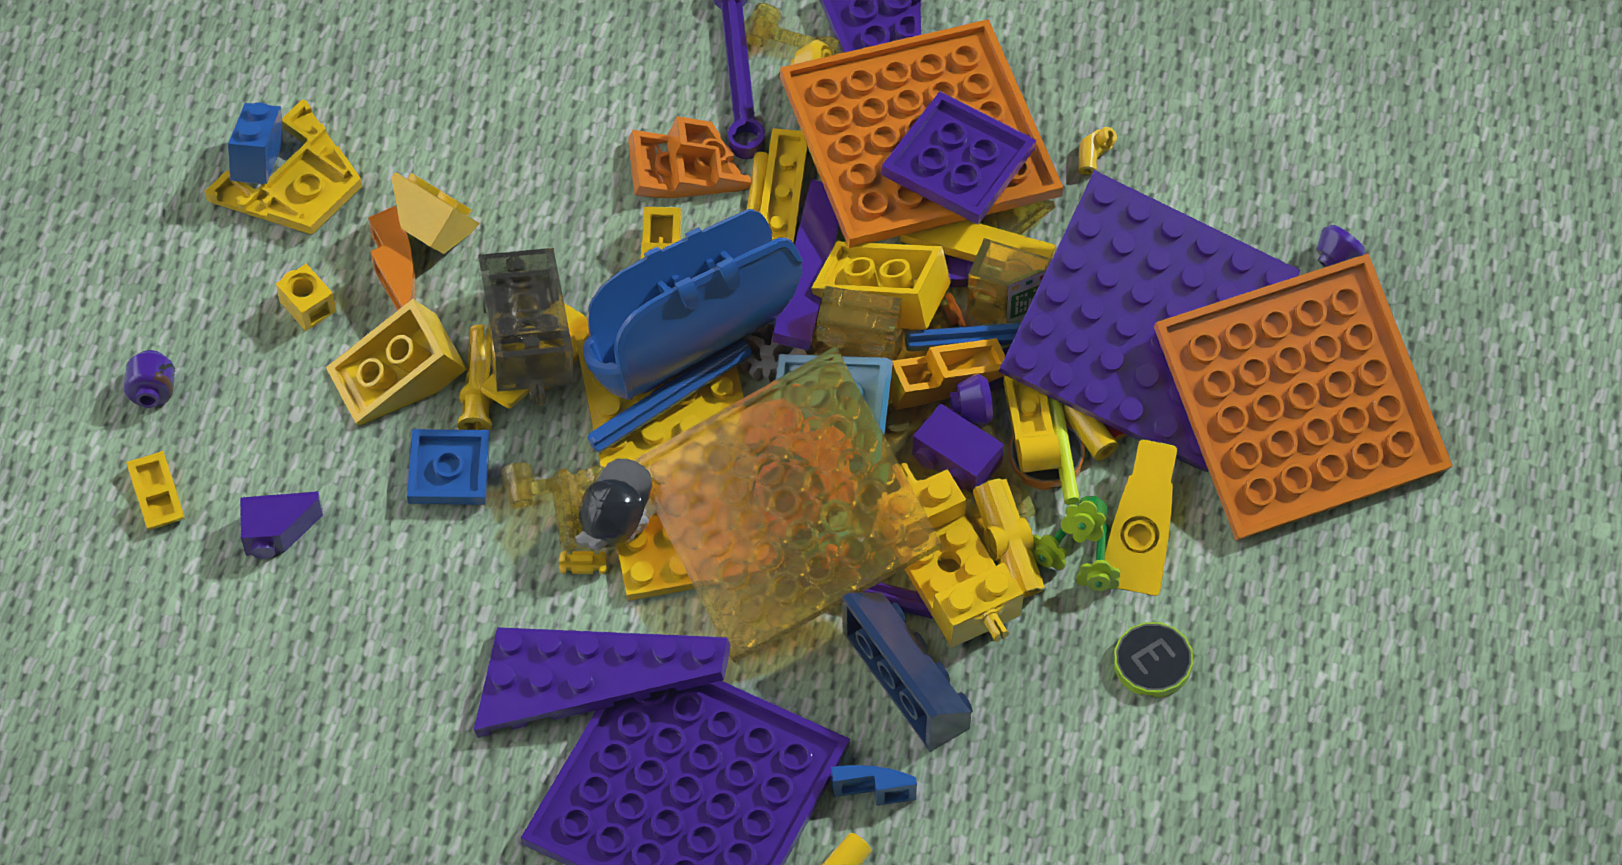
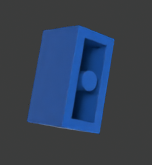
(255, 143)

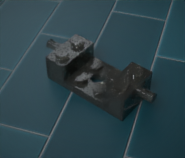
(529, 345)

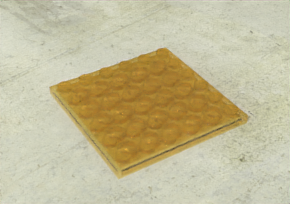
(787, 504)

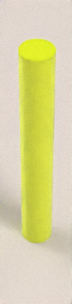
(1066, 472)

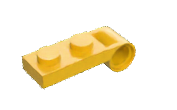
(1031, 428)

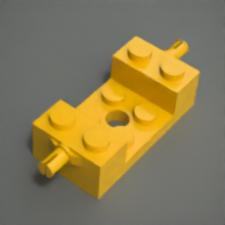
(978, 593)

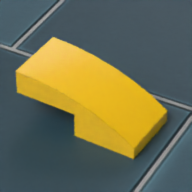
(155, 490)

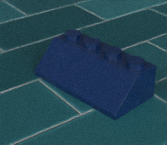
(905, 668)

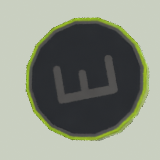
(1153, 659)

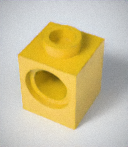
(310, 309)

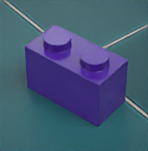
(959, 446)

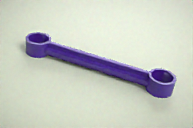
(740, 80)

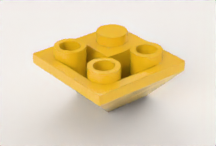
(431, 213)

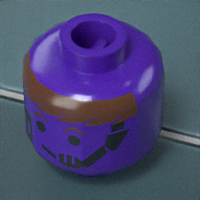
(149, 377)

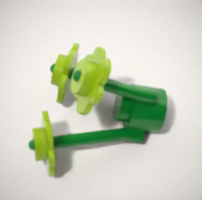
(1085, 522)

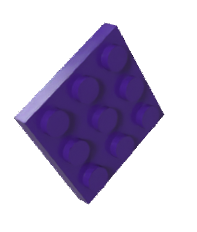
(958, 157)

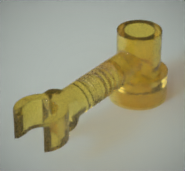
(765, 24)
(522, 486)

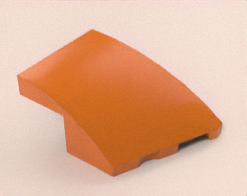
(692, 166)

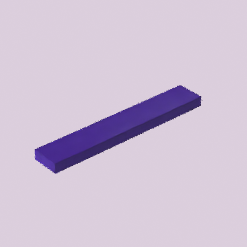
(814, 243)

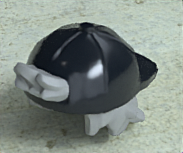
(616, 505)

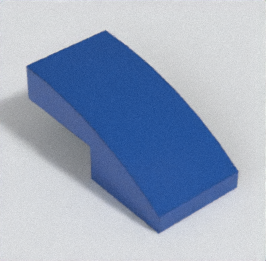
(887, 784)

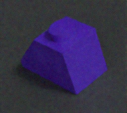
(277, 521)

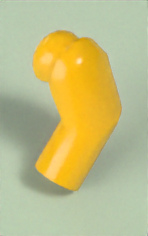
(1093, 147)

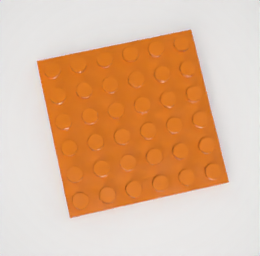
(868, 99)
(1302, 396)

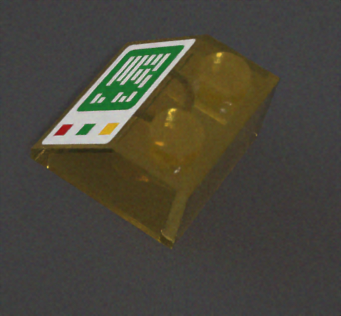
(1003, 282)

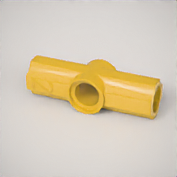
(1008, 535)

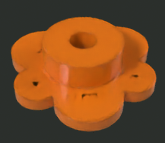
(953, 311)

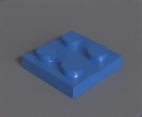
(448, 467)

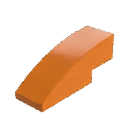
(393, 257)

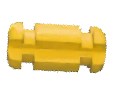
(583, 562)

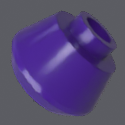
(1337, 246)
(973, 400)

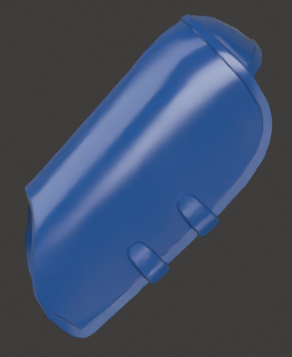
(688, 302)

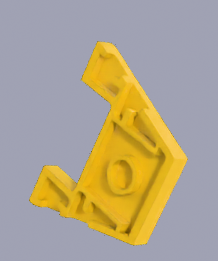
(301, 191)

